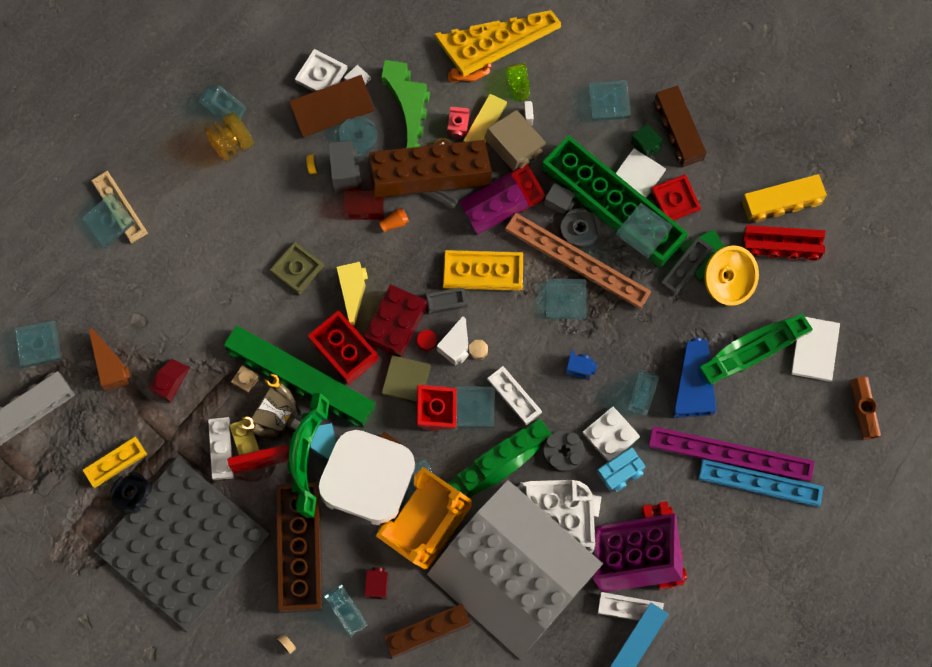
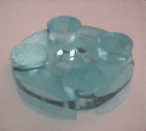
(357, 125)

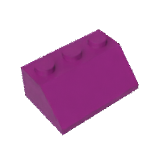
(494, 203)

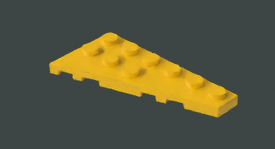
(493, 40)

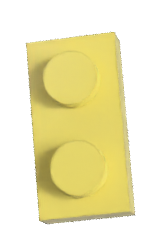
(244, 439)

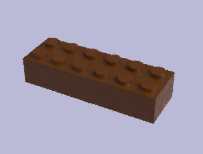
(429, 168)
(298, 553)

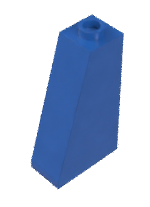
(693, 393)

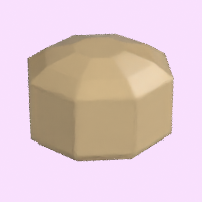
(478, 349)

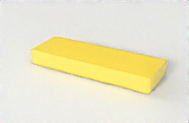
(487, 117)

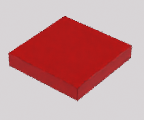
(675, 198)

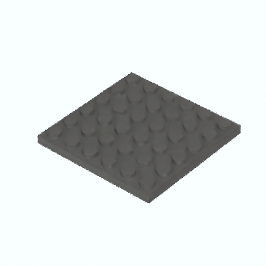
(183, 544)

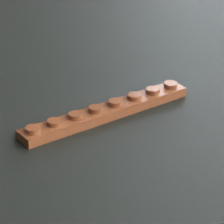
(578, 261)

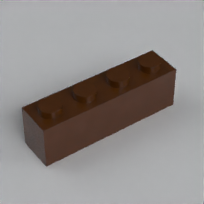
(680, 126)
(427, 631)

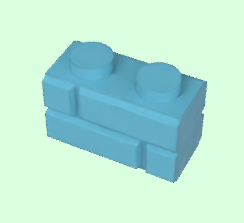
(621, 469)

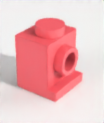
(461, 115)

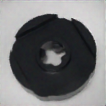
(137, 499)

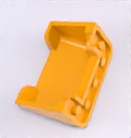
(426, 520)

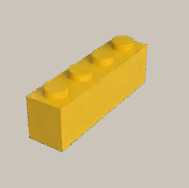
(784, 198)

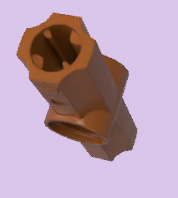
(867, 420)

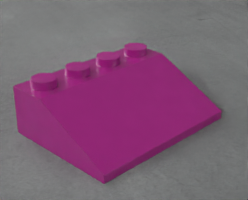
(638, 553)

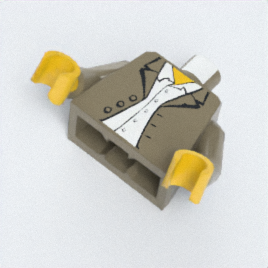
(274, 413)

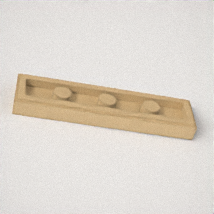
(104, 185)

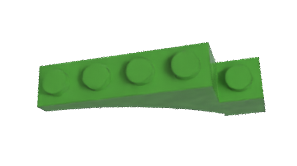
(410, 97)

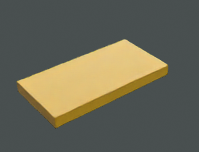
(483, 270)

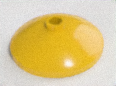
(740, 278)

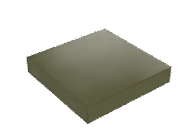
(297, 268)
(404, 377)

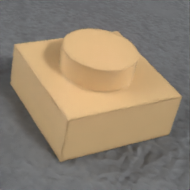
(245, 379)

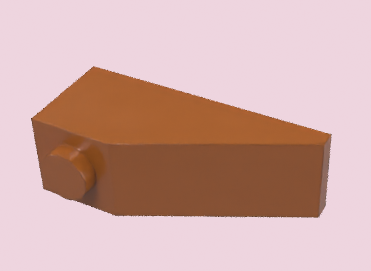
(110, 368)

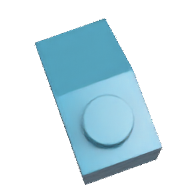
(324, 441)

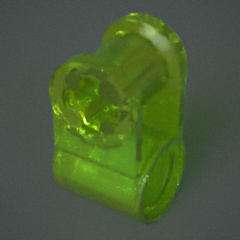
(518, 79)

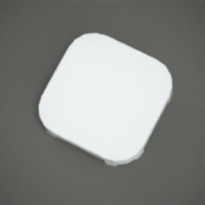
(367, 476)
(568, 504)

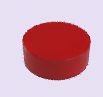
(427, 340)

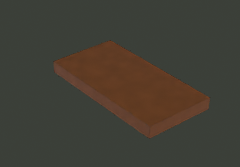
(332, 106)

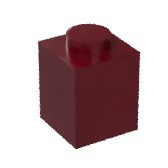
(376, 583)

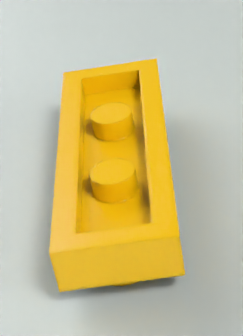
(115, 462)

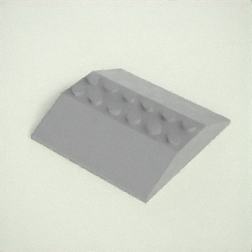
(514, 569)

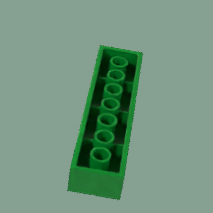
(605, 193)

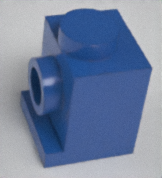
(581, 366)

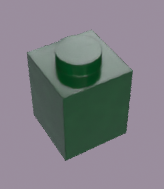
(647, 141)

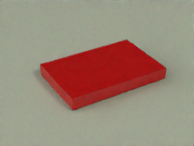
(259, 459)

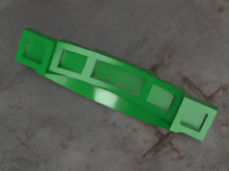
(754, 348)
(299, 452)
(501, 460)

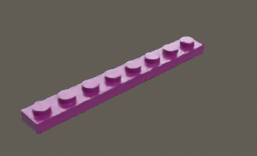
(731, 454)

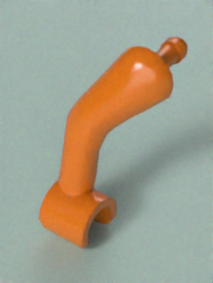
(454, 75)

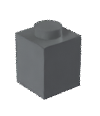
(560, 199)

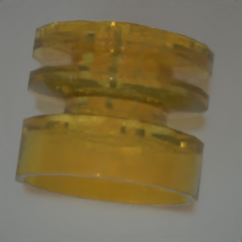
(231, 135)

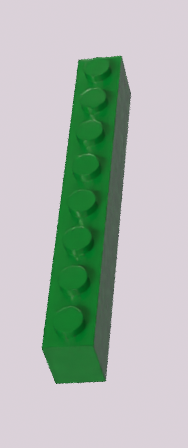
(299, 376)

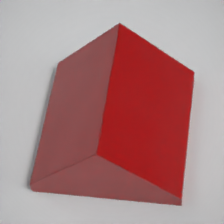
(436, 407)

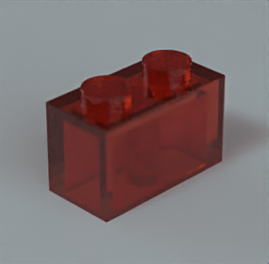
(363, 205)

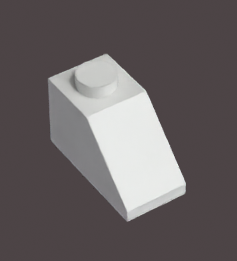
(455, 343)

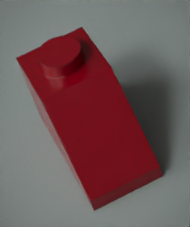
(169, 380)

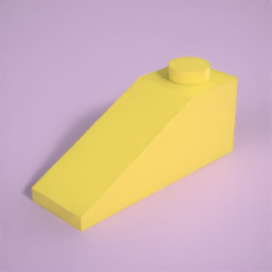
(353, 288)

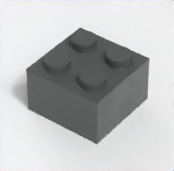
(344, 166)

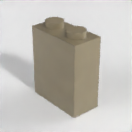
(515, 140)

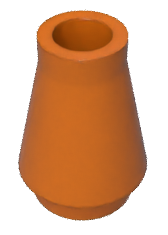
(394, 220)

